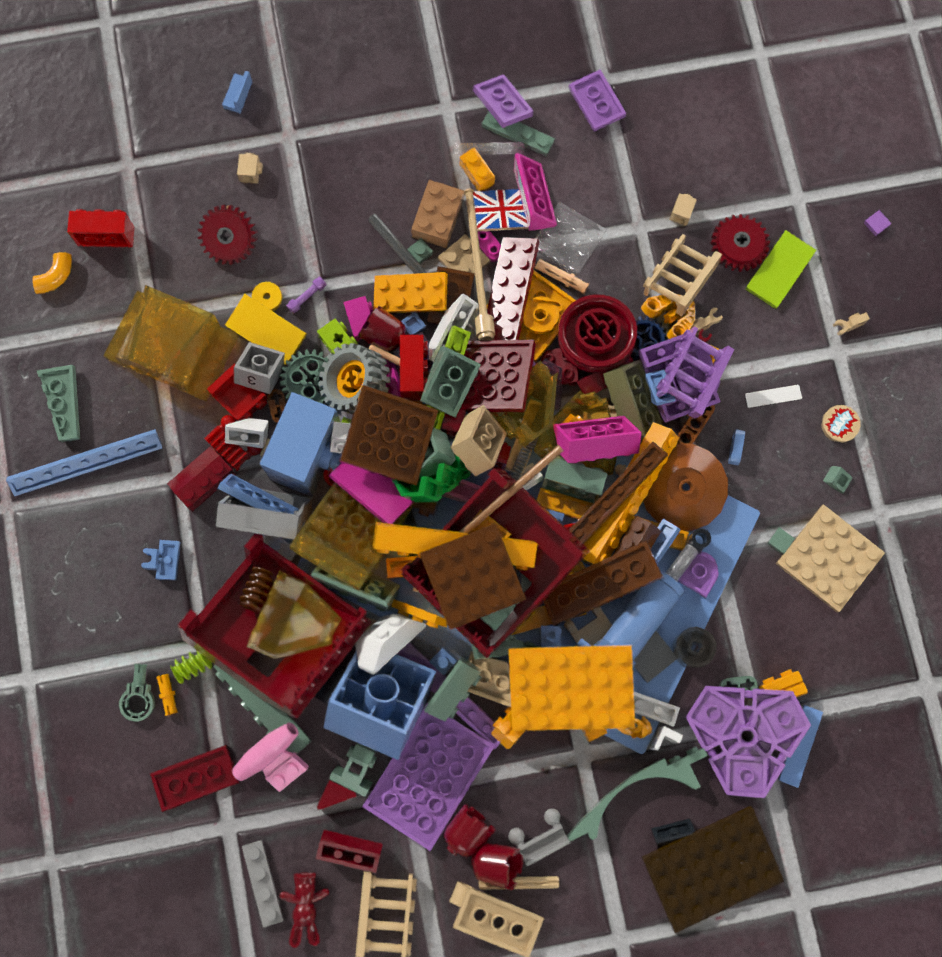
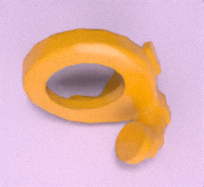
(642, 730)

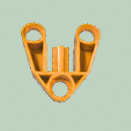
(657, 305)

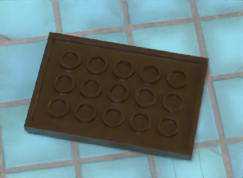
(712, 869)

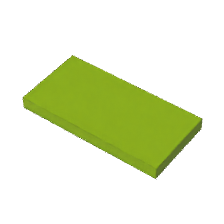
(780, 269)

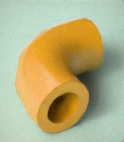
(55, 276)

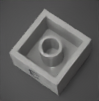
(259, 368)

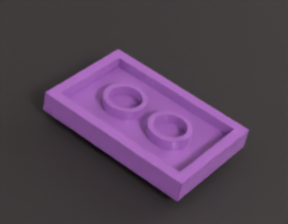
(597, 100)
(503, 101)

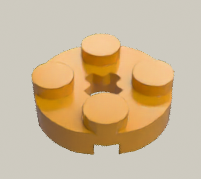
(543, 325)

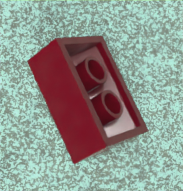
(200, 479)

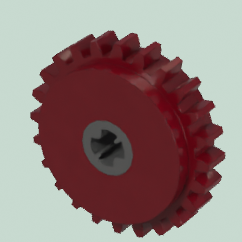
(745, 231)
(214, 234)

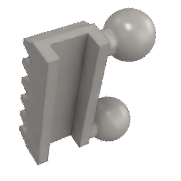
(544, 843)

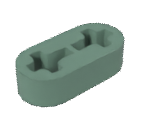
(740, 680)

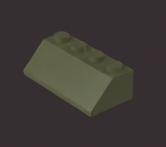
(632, 396)

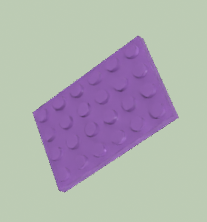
(429, 778)

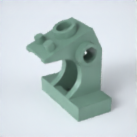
(363, 756)

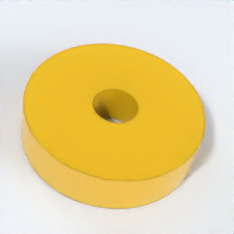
(271, 289)

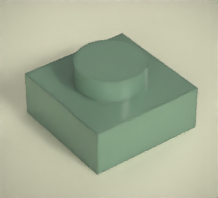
(420, 251)

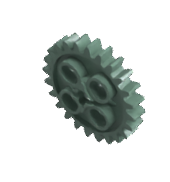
(294, 368)

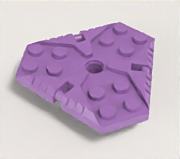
(774, 720)

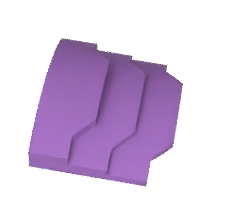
(659, 356)

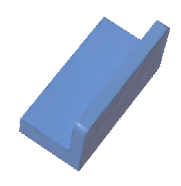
(237, 92)

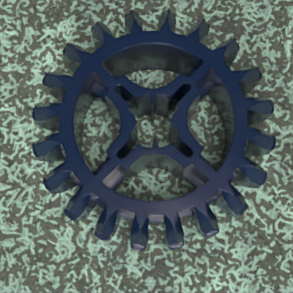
(651, 327)

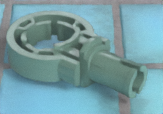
(144, 692)

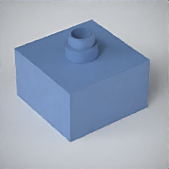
(301, 445)
(380, 706)

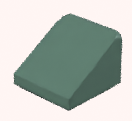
(838, 478)

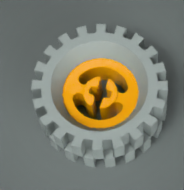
(342, 376)

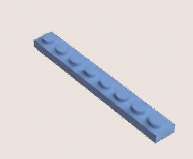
(84, 462)

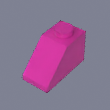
(358, 312)

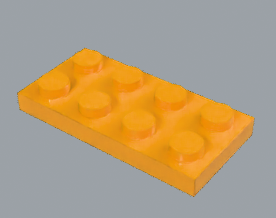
(411, 292)

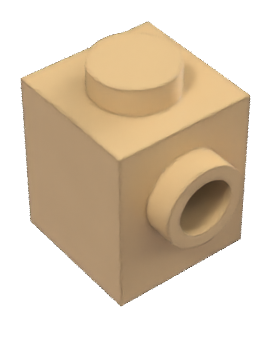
(249, 168)

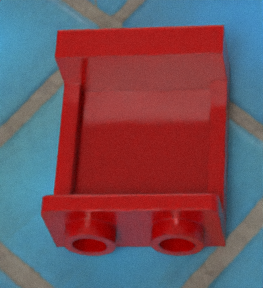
(235, 398)

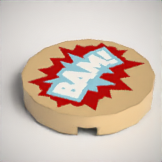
(841, 423)

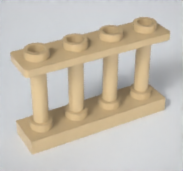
(691, 289)
(366, 923)

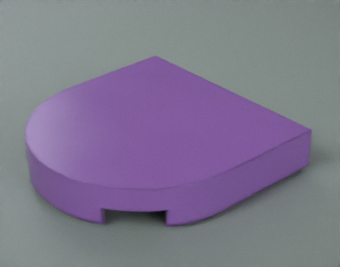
(701, 574)

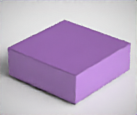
(877, 223)

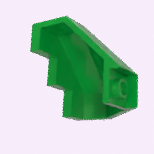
(434, 486)

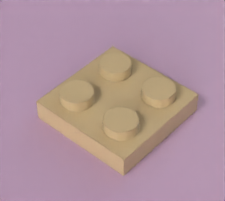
(460, 256)

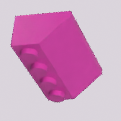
(597, 439)

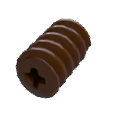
(255, 589)

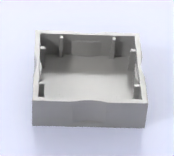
(240, 516)

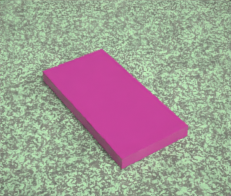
(372, 491)

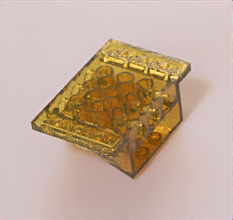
(172, 342)
(341, 538)

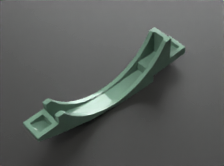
(677, 769)

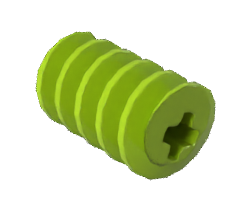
(190, 666)

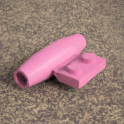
(271, 756)

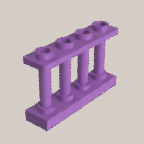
(712, 372)

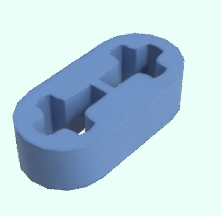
(736, 447)

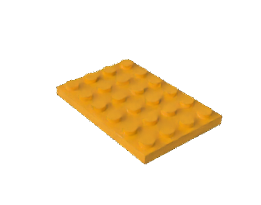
(572, 687)

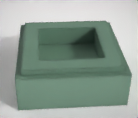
(781, 540)

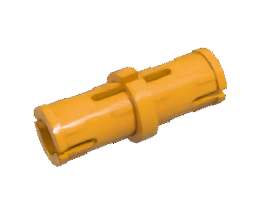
(167, 694)

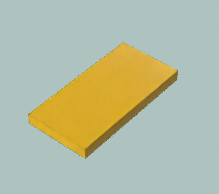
(265, 327)

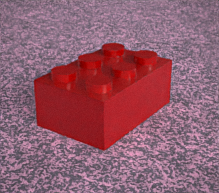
(101, 228)
(413, 366)

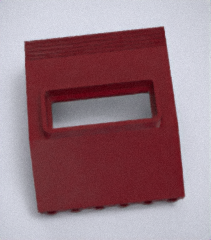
(525, 519)
(225, 629)

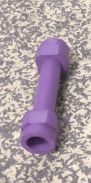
(294, 305)

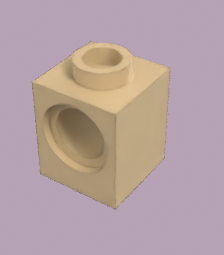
(683, 209)

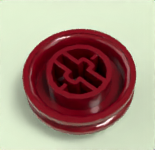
(600, 336)

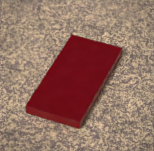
(194, 778)

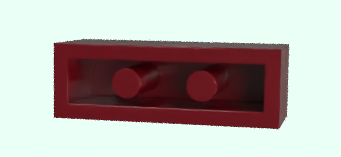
(349, 851)

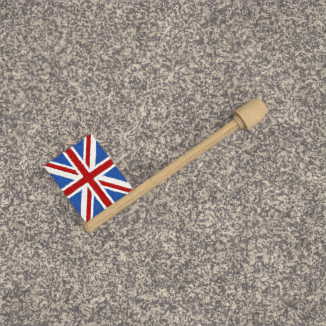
(490, 212)

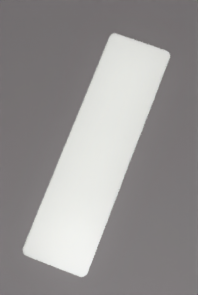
(773, 396)

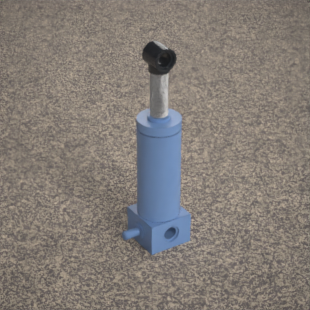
(652, 602)

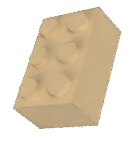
(479, 441)

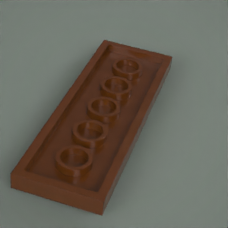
(603, 583)

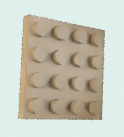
(830, 558)

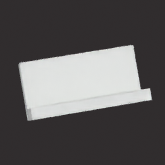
(666, 733)

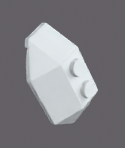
(461, 314)
(385, 640)

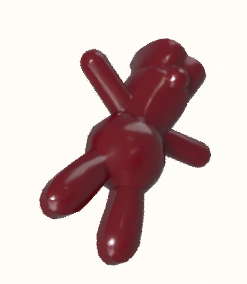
(304, 911)

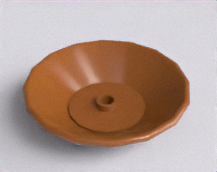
(705, 494)

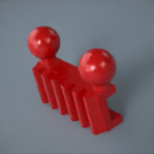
(230, 452)

